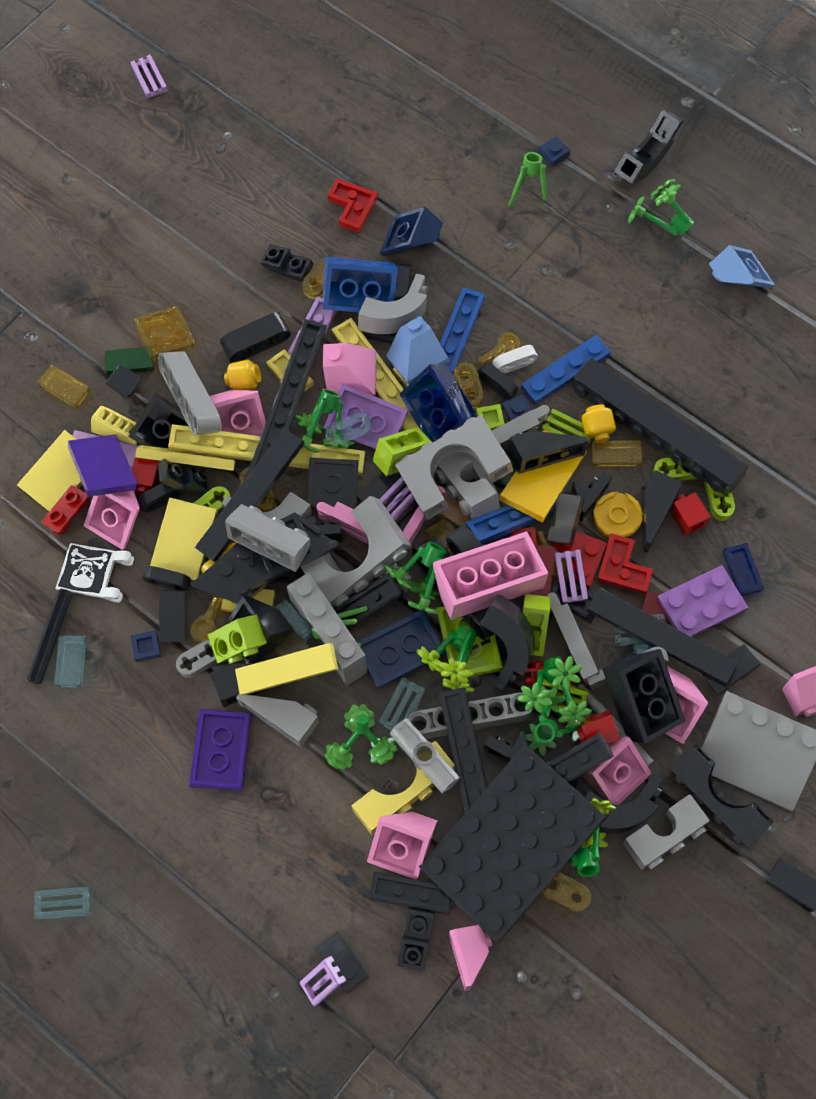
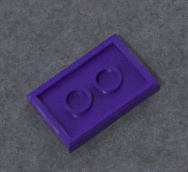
(102, 465)
(220, 750)

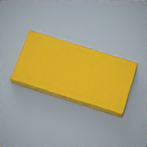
(539, 488)

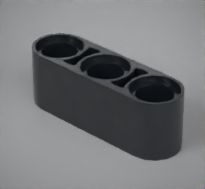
(255, 337)

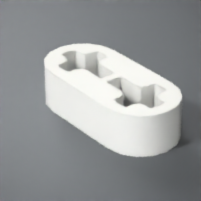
(515, 359)

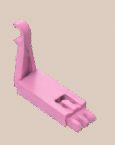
(342, 515)

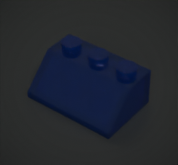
(437, 402)

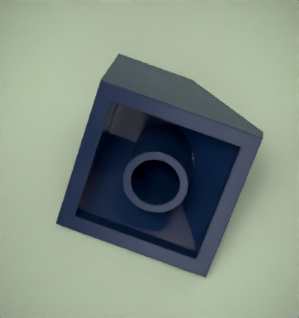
(412, 230)

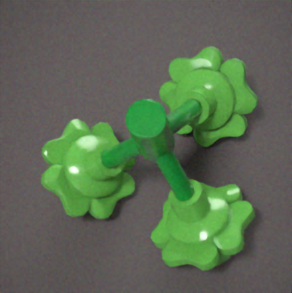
(359, 721)

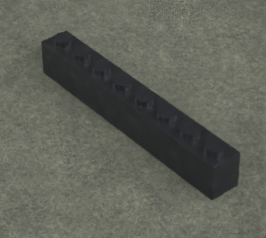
(660, 427)

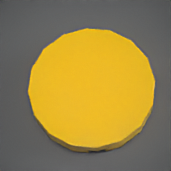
(617, 515)

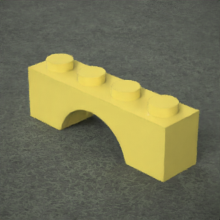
(375, 804)

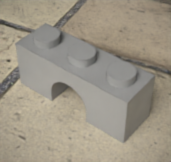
(473, 498)
(686, 821)

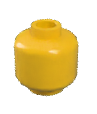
(242, 375)
(598, 423)

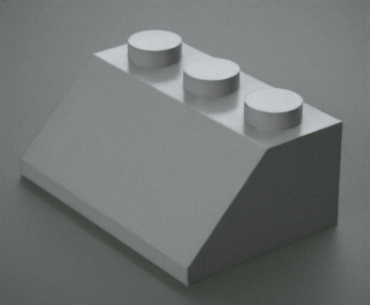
(267, 536)

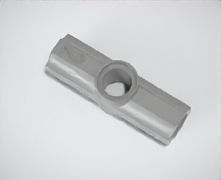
(436, 768)

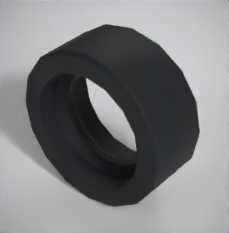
(462, 540)

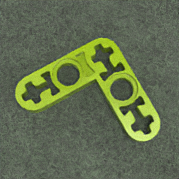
(728, 502)

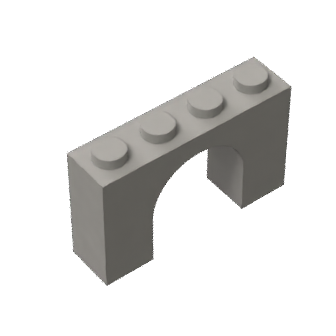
(472, 439)
(385, 546)
(317, 611)

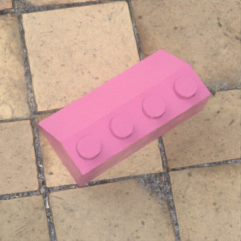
(478, 575)

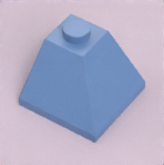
(740, 267)
(415, 349)

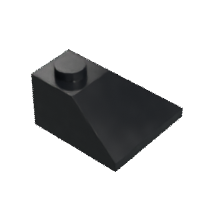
(156, 422)
(272, 623)

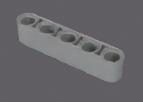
(189, 393)
(480, 708)

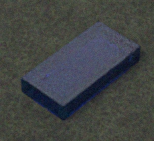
(743, 569)

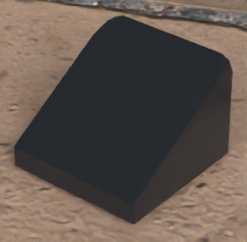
(123, 381)

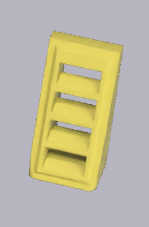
(109, 422)

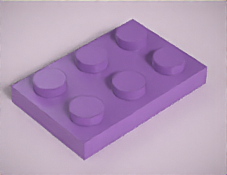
(384, 416)
(702, 602)

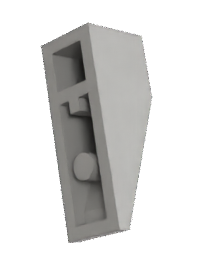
(285, 716)

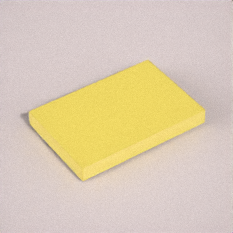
(52, 474)
(179, 534)

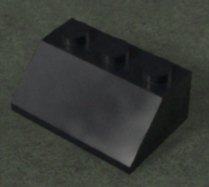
(644, 695)

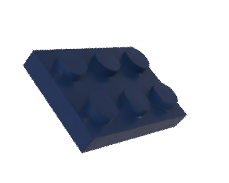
(394, 649)

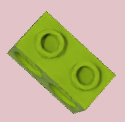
(396, 446)
(537, 611)
(237, 639)

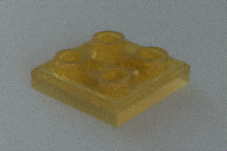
(164, 332)

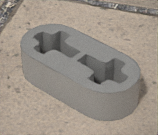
(192, 655)

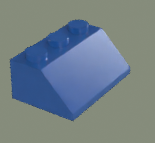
(352, 280)

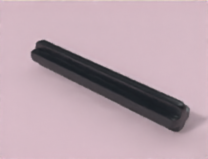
(49, 636)

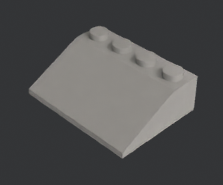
(760, 751)

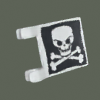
(89, 570)

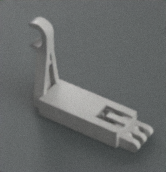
(521, 424)
(578, 646)

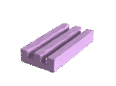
(143, 64)
(404, 505)
(568, 555)
(331, 974)

